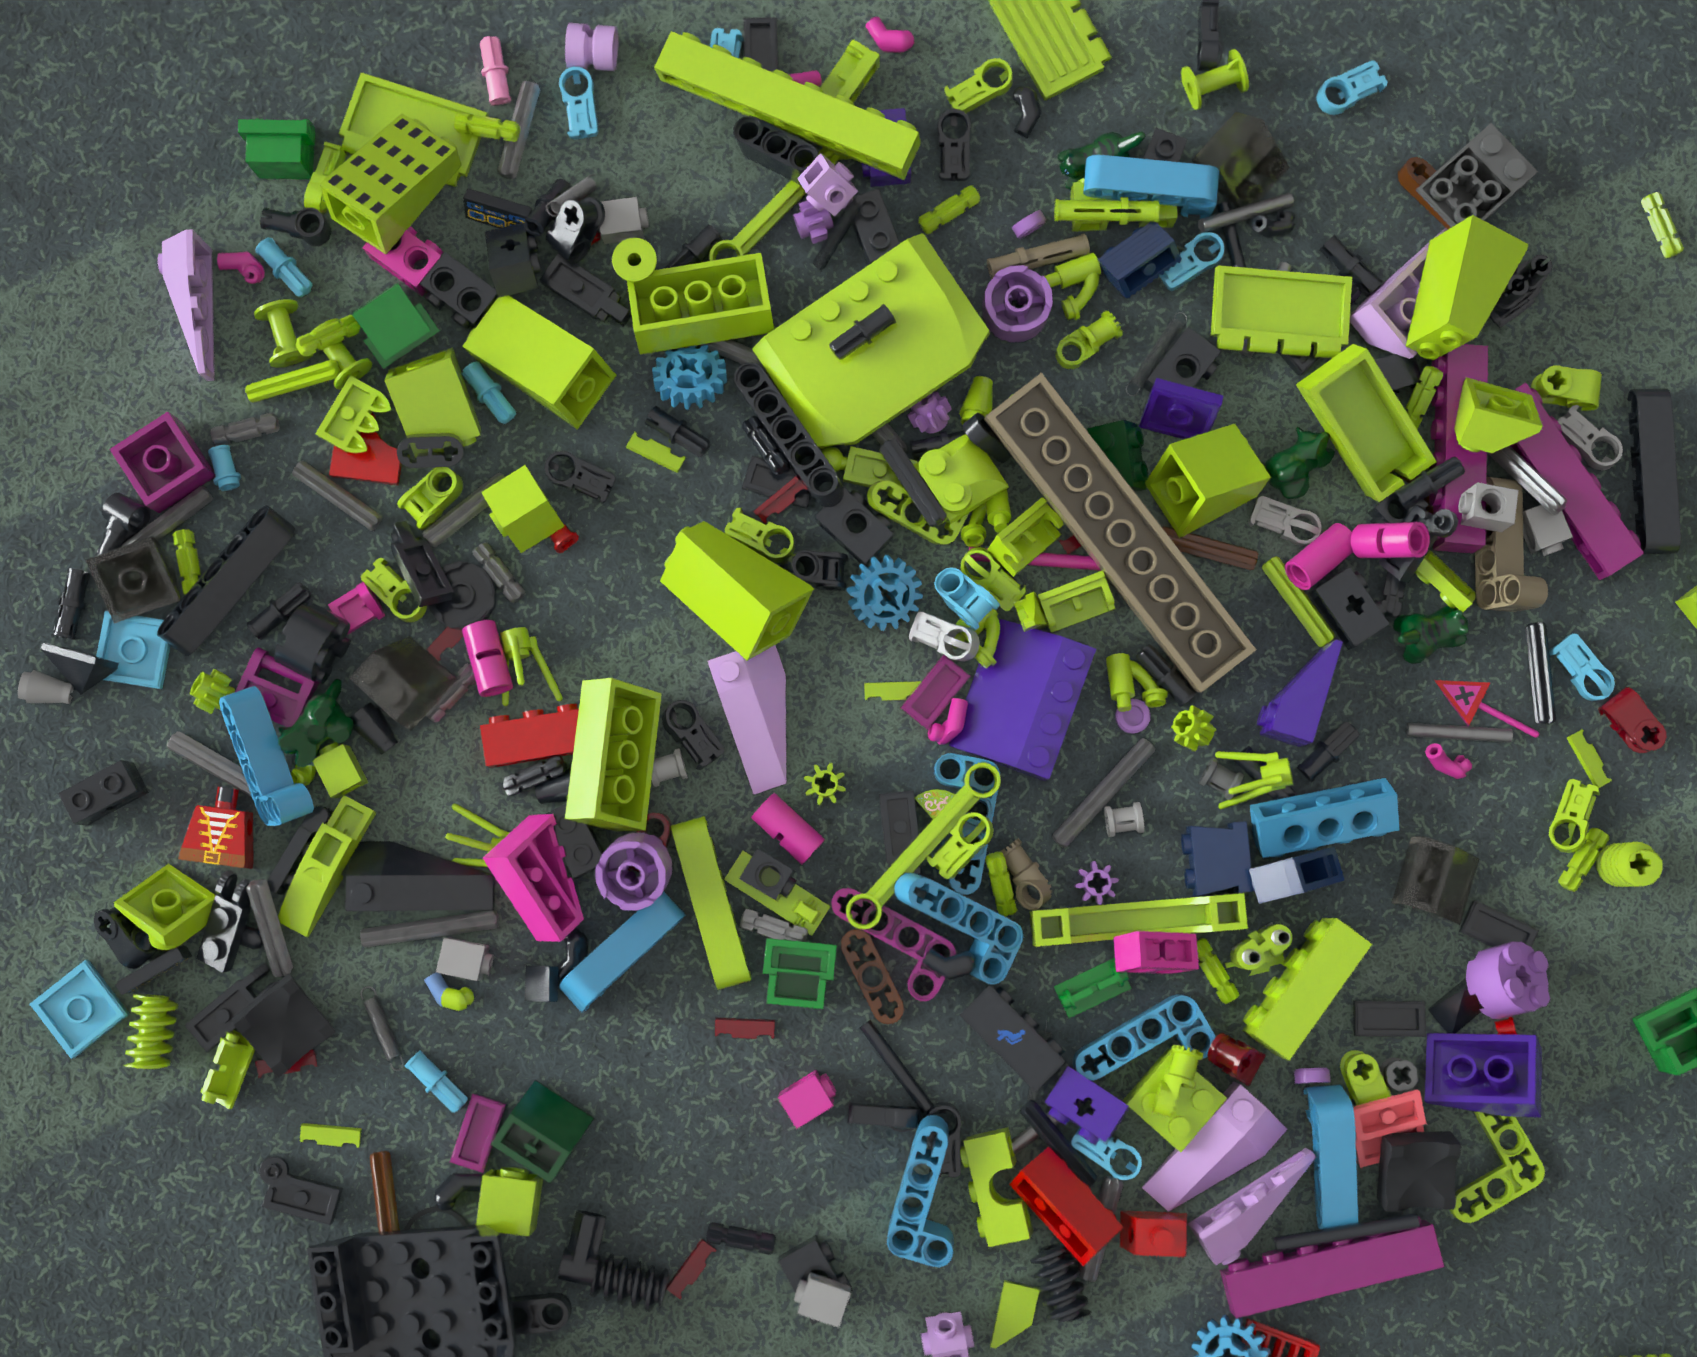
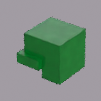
(279, 147)
(394, 325)
(798, 972)
(1671, 1033)

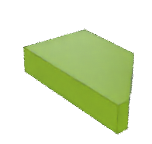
(1014, 1312)

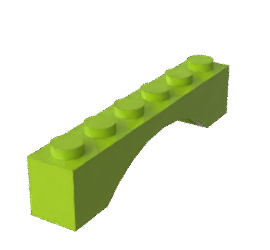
(1111, 920)

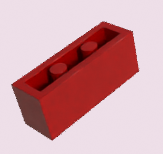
(529, 738)
(1066, 1205)

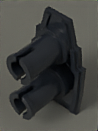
(1521, 290)

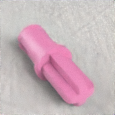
(495, 71)

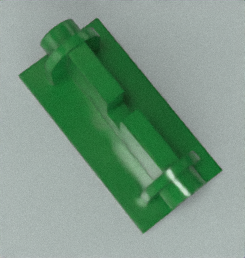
(1092, 988)

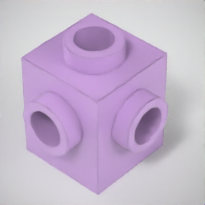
(828, 185)
(947, 1336)

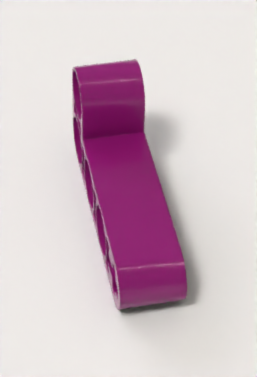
(890, 935)

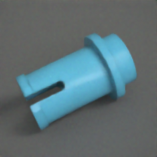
(224, 468)

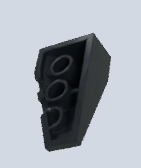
(406, 879)

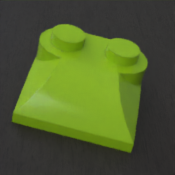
(960, 477)
(167, 907)

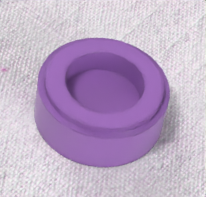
(1029, 224)
(1134, 719)
(1312, 1075)

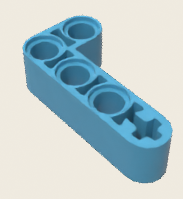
(1171, 183)
(262, 759)
(964, 764)
(958, 916)
(620, 951)
(1138, 1043)
(1335, 1153)
(923, 1188)

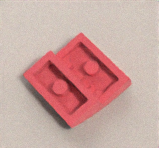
(1382, 1117)

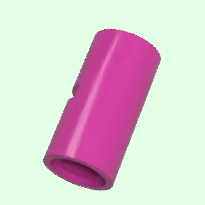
(1390, 540)
(1319, 557)
(487, 658)
(788, 827)

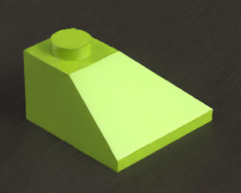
(1494, 417)

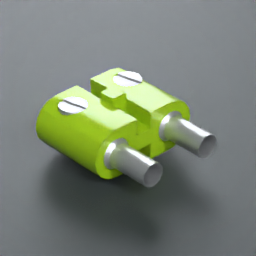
(1261, 946)

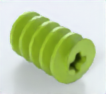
(1629, 864)
(151, 1032)

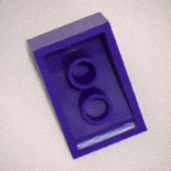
(1298, 706)
(1485, 1073)

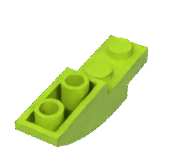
(323, 864)

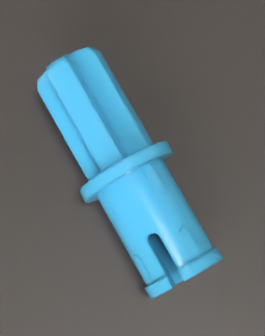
(284, 267)
(488, 392)
(436, 1082)

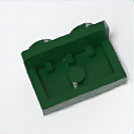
(1122, 445)

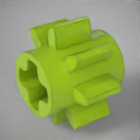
(209, 690)
(1193, 728)
(820, 775)

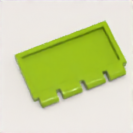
(1052, 42)
(381, 102)
(1281, 308)

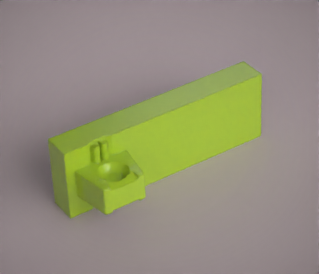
(798, 908)

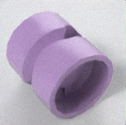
(591, 46)

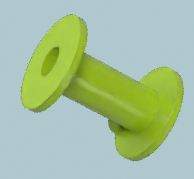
(1215, 79)
(634, 259)
(278, 316)
(345, 360)

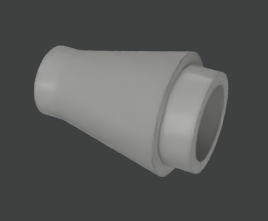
(42, 688)

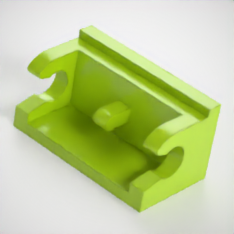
(852, 72)
(1026, 537)
(1076, 601)

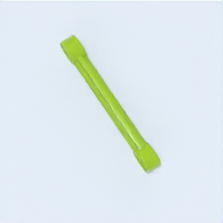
(769, 215)
(924, 844)

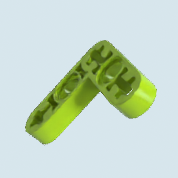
(886, 508)
(1507, 1172)

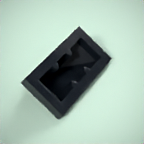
(79, 668)
(1456, 1008)

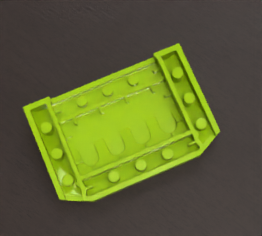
(925, 348)

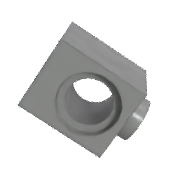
(623, 220)
(1502, 503)
(1544, 530)
(464, 959)
(822, 1299)

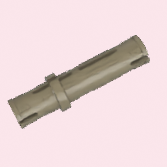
(1041, 255)

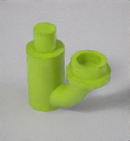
(1071, 273)
(997, 513)
(992, 625)
(1120, 677)

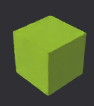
(522, 509)
(510, 1201)

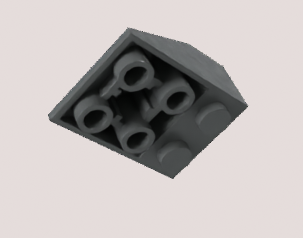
(1477, 178)

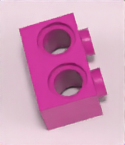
(402, 260)
(1156, 952)
(808, 1098)

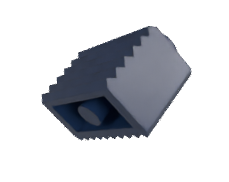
(1139, 259)

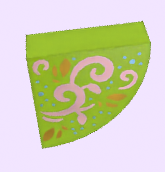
(934, 801)

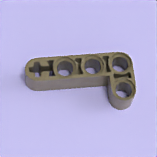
(1501, 565)

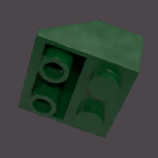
(542, 1131)

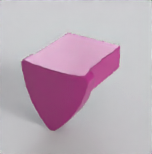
(358, 607)

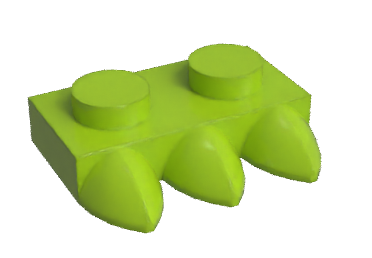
(352, 415)

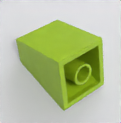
(433, 398)
(1206, 478)

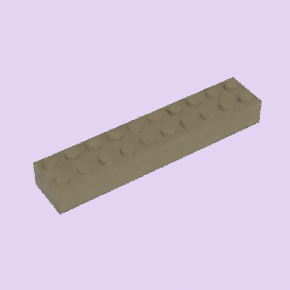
(1119, 533)

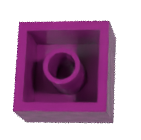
(162, 462)

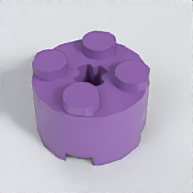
(1030, 291)
(623, 887)
(1508, 980)

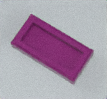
(935, 692)
(478, 1132)

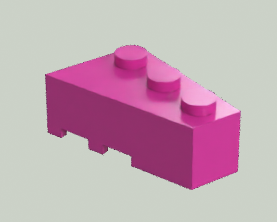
(535, 878)

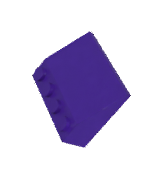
(1024, 700)

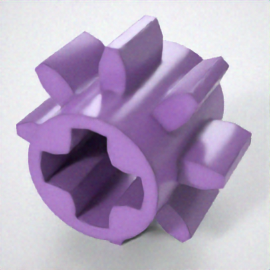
(812, 222)
(930, 413)
(1105, 889)

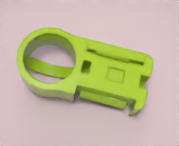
(975, 91)
(330, 160)
(756, 535)
(996, 581)
(390, 589)
(1574, 809)
(958, 850)

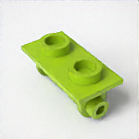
(234, 1057)

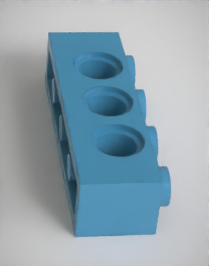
(1338, 805)

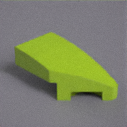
(1030, 612)

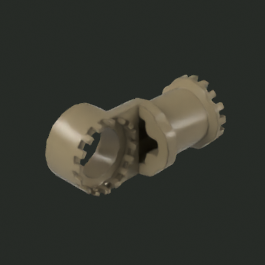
(1026, 873)

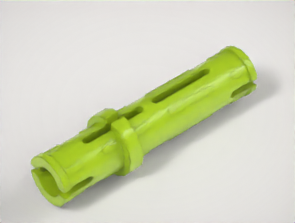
(1147, 210)

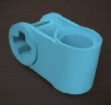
(968, 600)

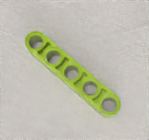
(710, 903)

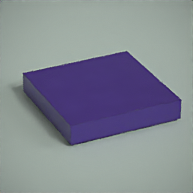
(1180, 410)

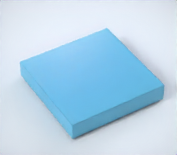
(137, 650)
(79, 1009)

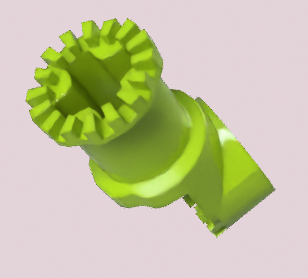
(1089, 339)
(1180, 1075)

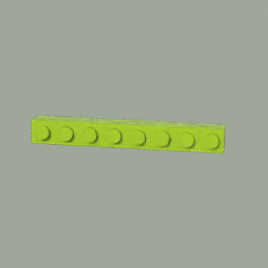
(788, 104)

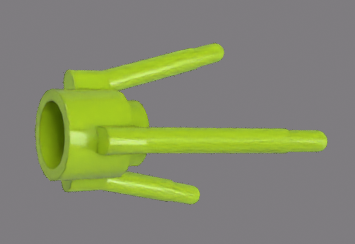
(516, 646)
(1274, 776)
(475, 843)

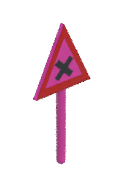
(1467, 698)

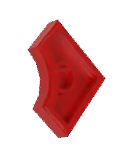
(375, 465)

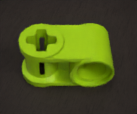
(1572, 387)
(429, 497)
(1368, 1085)

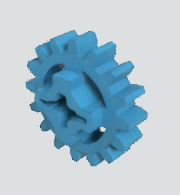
(689, 376)
(896, 582)
(1228, 1339)

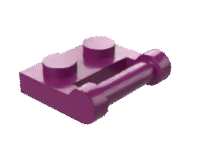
(282, 704)

